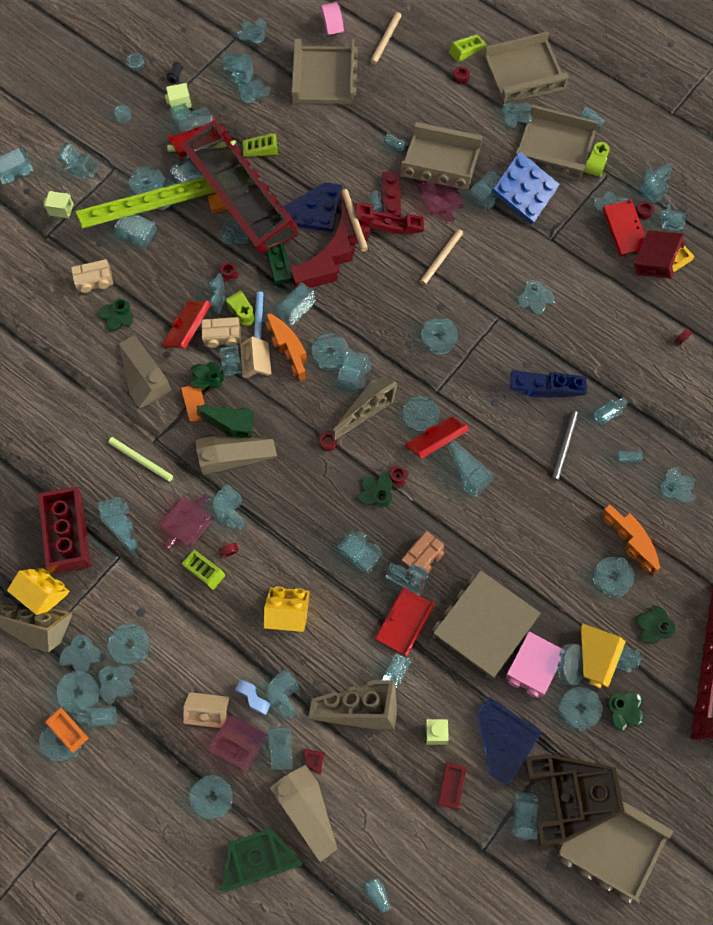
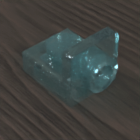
(672, 219)
(230, 360)
(629, 659)

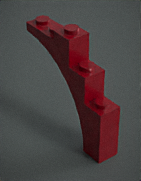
(324, 266)

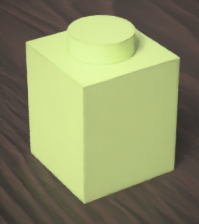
(177, 95)
(58, 204)
(437, 732)

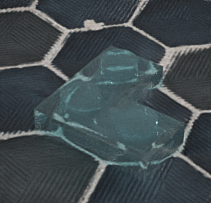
(188, 120)
(412, 579)

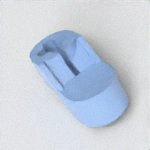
(249, 691)

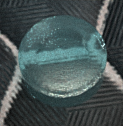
(135, 61)
(122, 113)

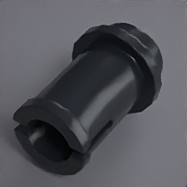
(173, 75)

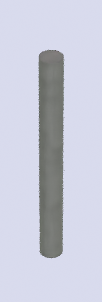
(564, 446)

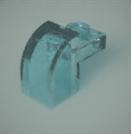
(240, 66)
(77, 164)
(653, 183)
(225, 504)
(280, 689)
(280, 747)
(525, 816)

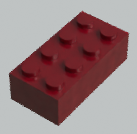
(64, 530)

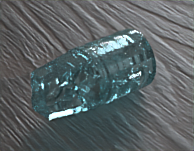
(610, 411)
(397, 669)
(98, 717)

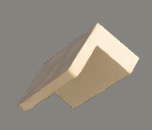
(255, 357)
(205, 710)

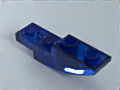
(548, 385)

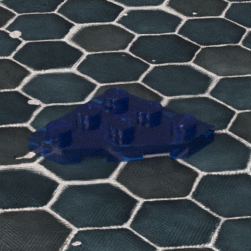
(316, 208)
(505, 740)

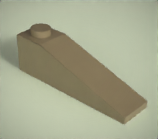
(143, 375)
(373, 399)
(229, 452)
(36, 630)
(364, 707)
(305, 806)

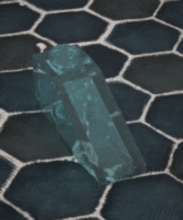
(472, 473)

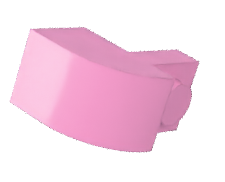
(332, 18)

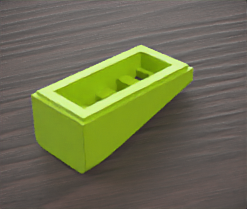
(465, 47)
(260, 151)
(213, 576)

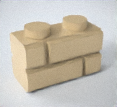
(92, 276)
(221, 332)

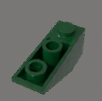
(231, 421)

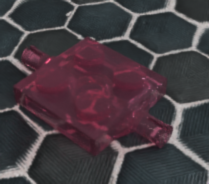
(441, 199)
(186, 521)

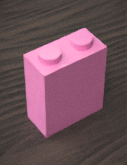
(534, 665)

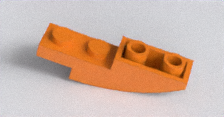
(289, 343)
(639, 543)

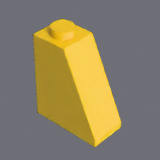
(600, 655)

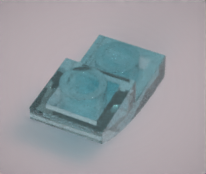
(218, 291)

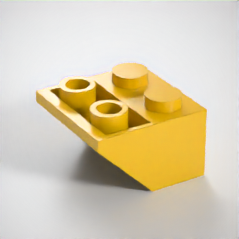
(37, 590)
(286, 609)

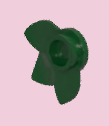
(116, 317)
(206, 376)
(375, 488)
(652, 623)
(628, 710)

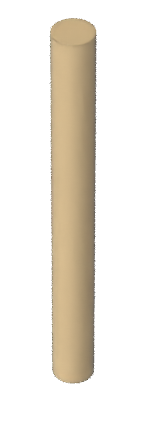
(386, 37)
(351, 211)
(441, 257)

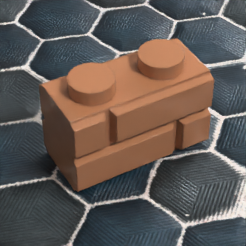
(424, 552)

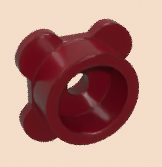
(228, 267)
(403, 473)

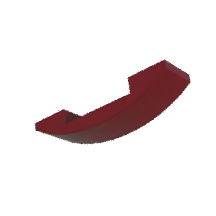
(389, 223)

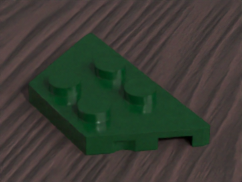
(256, 859)

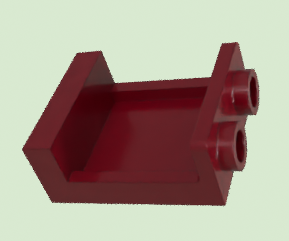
(658, 254)

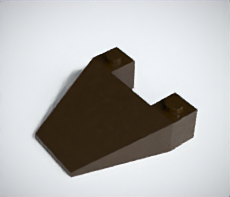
(582, 796)

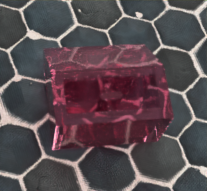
(238, 743)

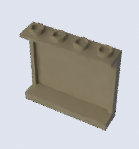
(524, 68)
(324, 74)
(558, 142)
(442, 156)
(486, 624)
(618, 852)

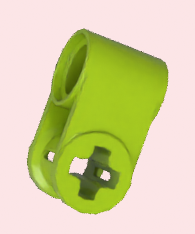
(597, 159)
(241, 308)

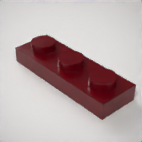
(391, 193)

